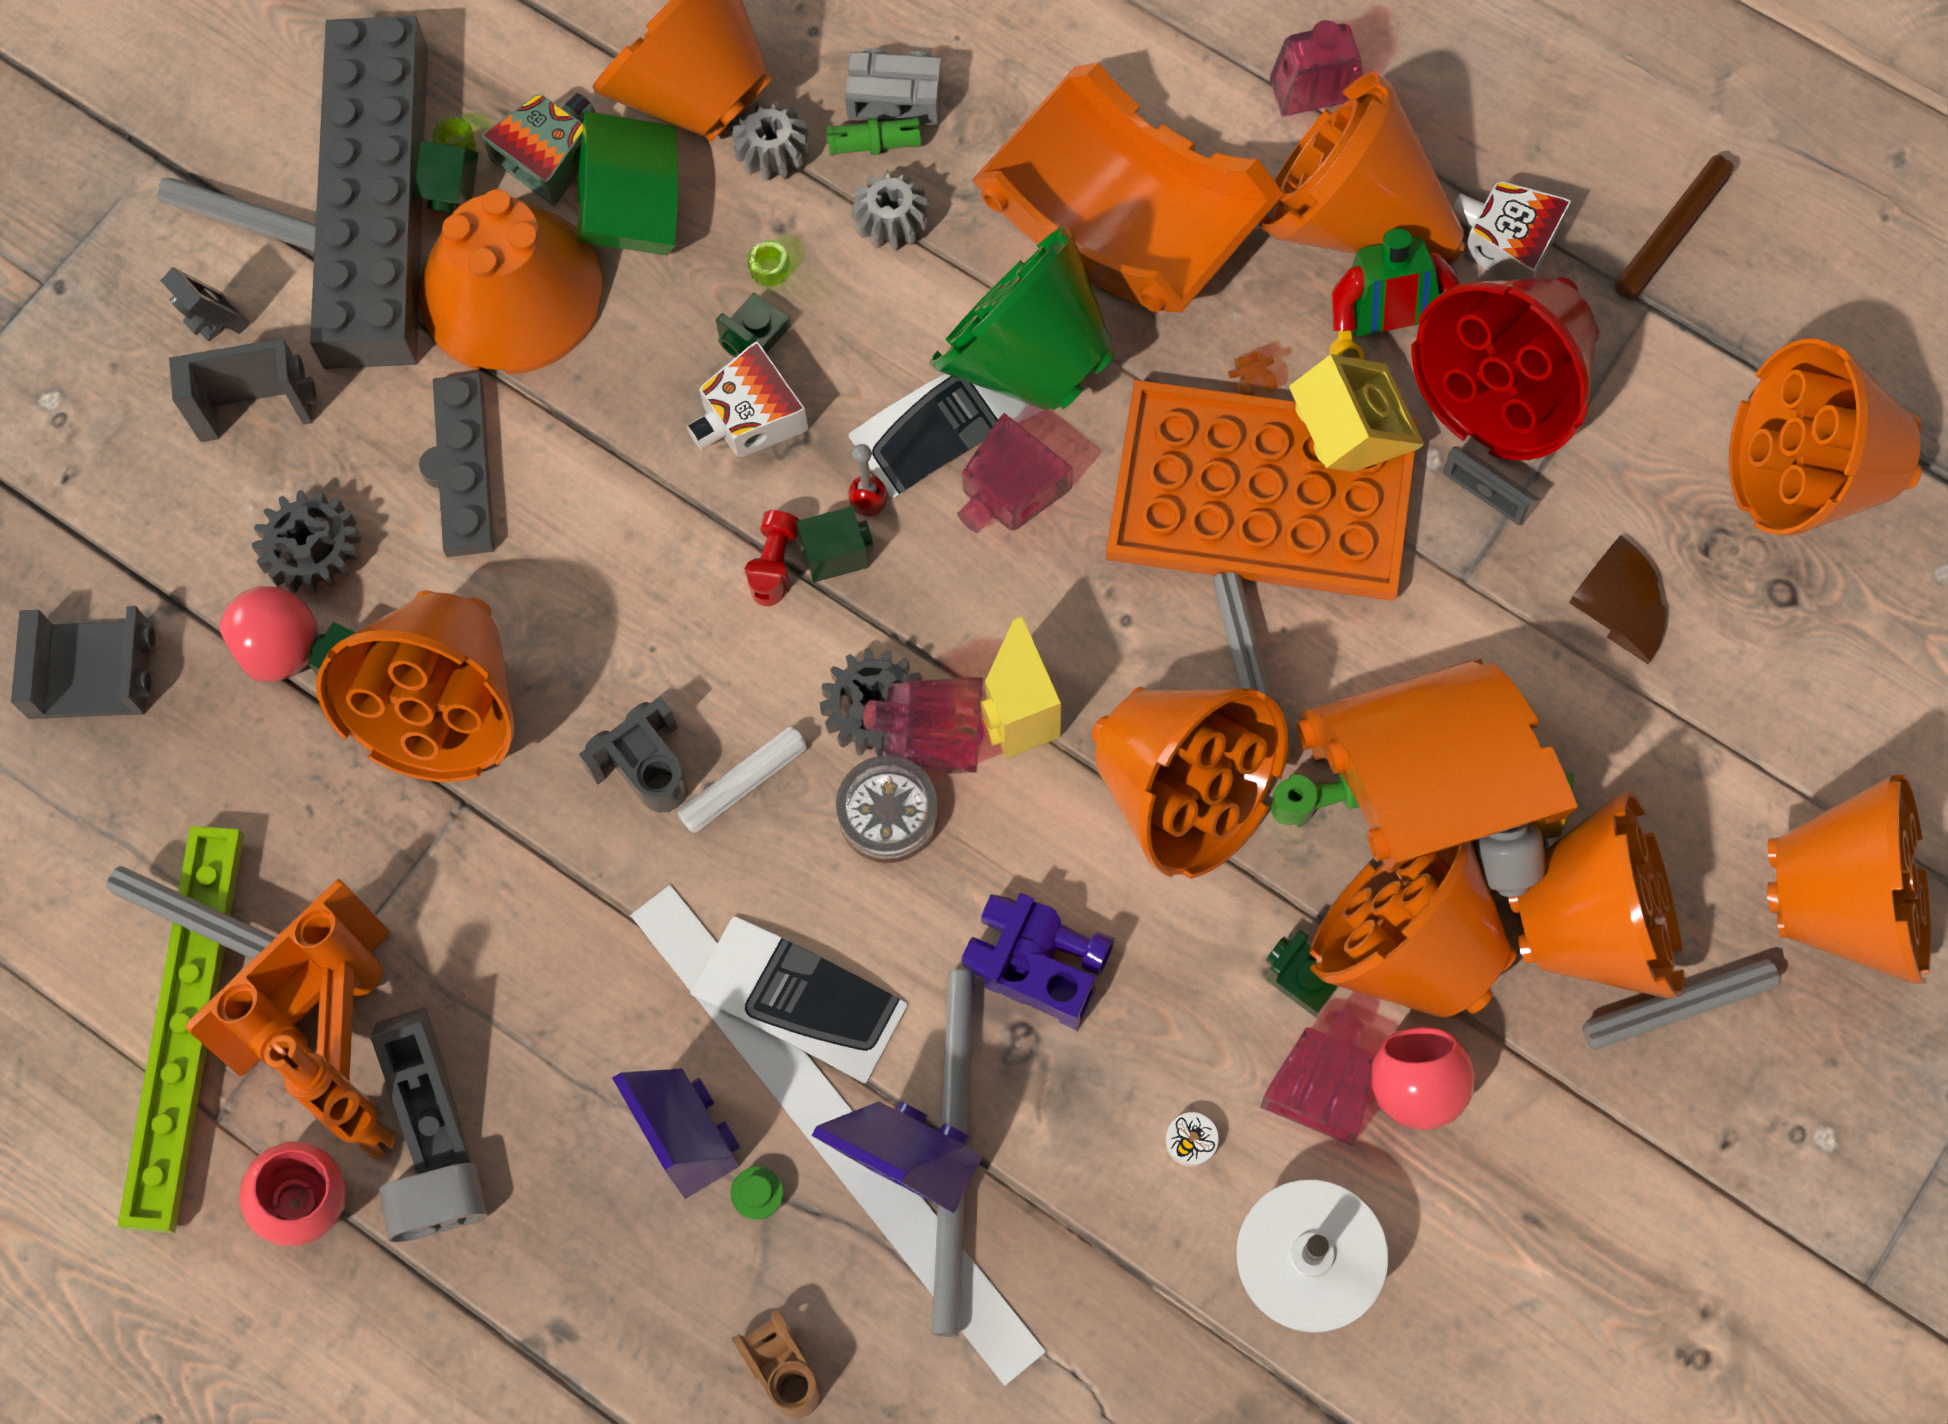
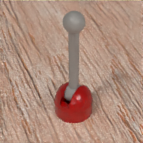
(863, 488)

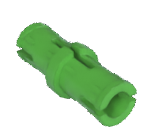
(873, 136)

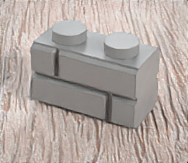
(894, 86)

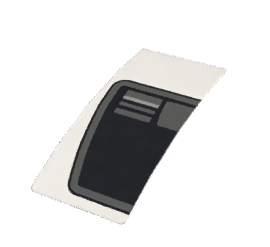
(932, 429)
(799, 998)

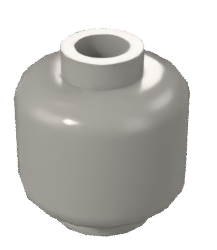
(1512, 860)

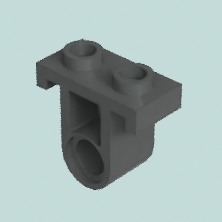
(640, 755)

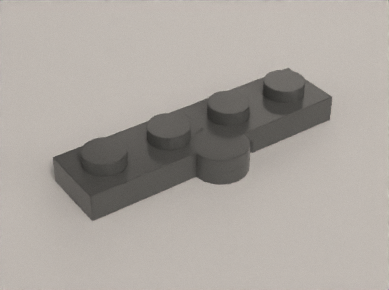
(461, 465)

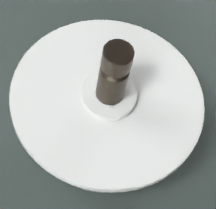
(1312, 1256)

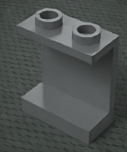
(238, 375)
(82, 666)

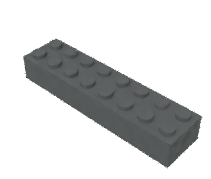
(365, 190)

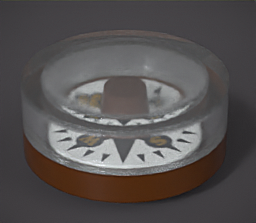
(887, 809)

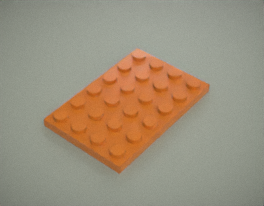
(1239, 490)

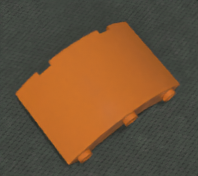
(1135, 197)
(1439, 760)

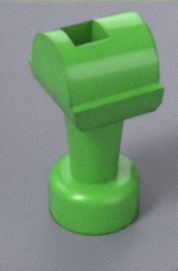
(1299, 797)

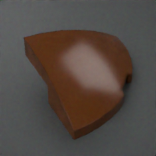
(1625, 599)

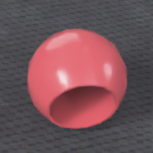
(269, 632)
(1422, 1078)
(290, 1174)

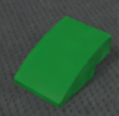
(627, 184)

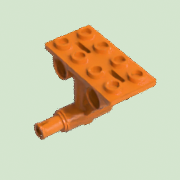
(313, 961)

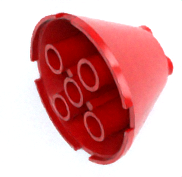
(1508, 363)

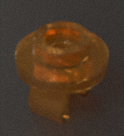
(1252, 366)

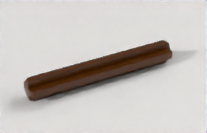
(1674, 227)

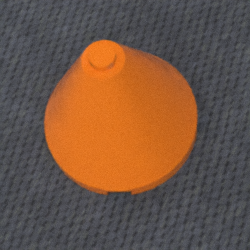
(1362, 177)

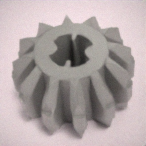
(770, 140)
(890, 210)

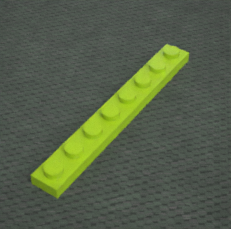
(175, 1056)

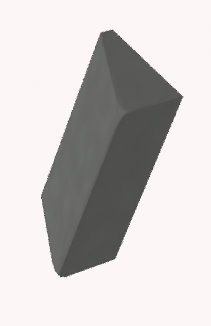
(1490, 485)

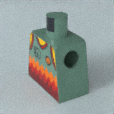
(540, 144)

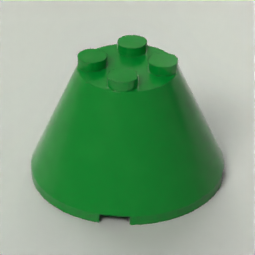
(1033, 330)

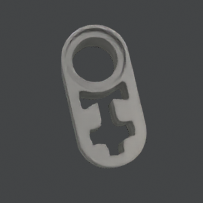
(432, 1202)

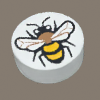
(1192, 1139)

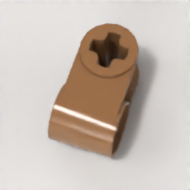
(774, 1359)

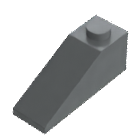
(420, 1090)

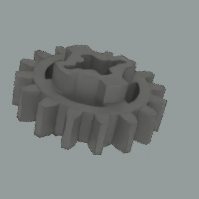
(312, 544)
(861, 683)

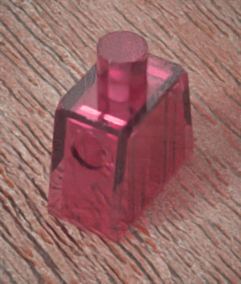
(1315, 68)
(1011, 478)
(931, 723)
(1324, 1080)

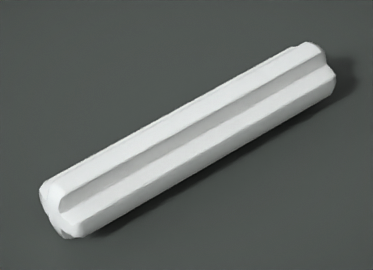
(742, 779)

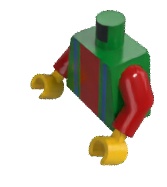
(1387, 289)

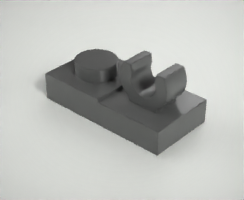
(202, 305)

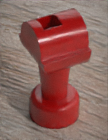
(768, 574)

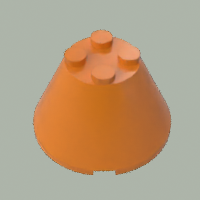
(690, 67)
(509, 285)
(1819, 441)
(423, 689)
(1191, 771)
(1854, 882)
(1605, 906)
(1416, 935)

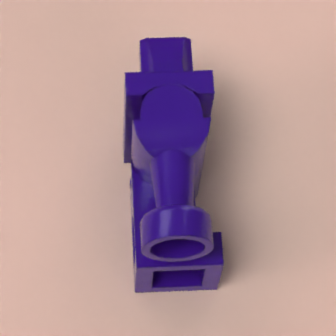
(1023, 961)

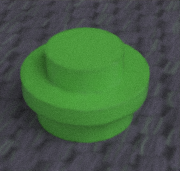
(756, 1193)

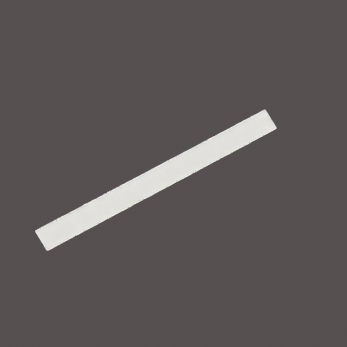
(811, 1101)

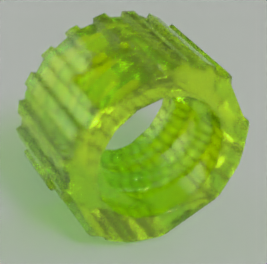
(451, 127)
(771, 250)

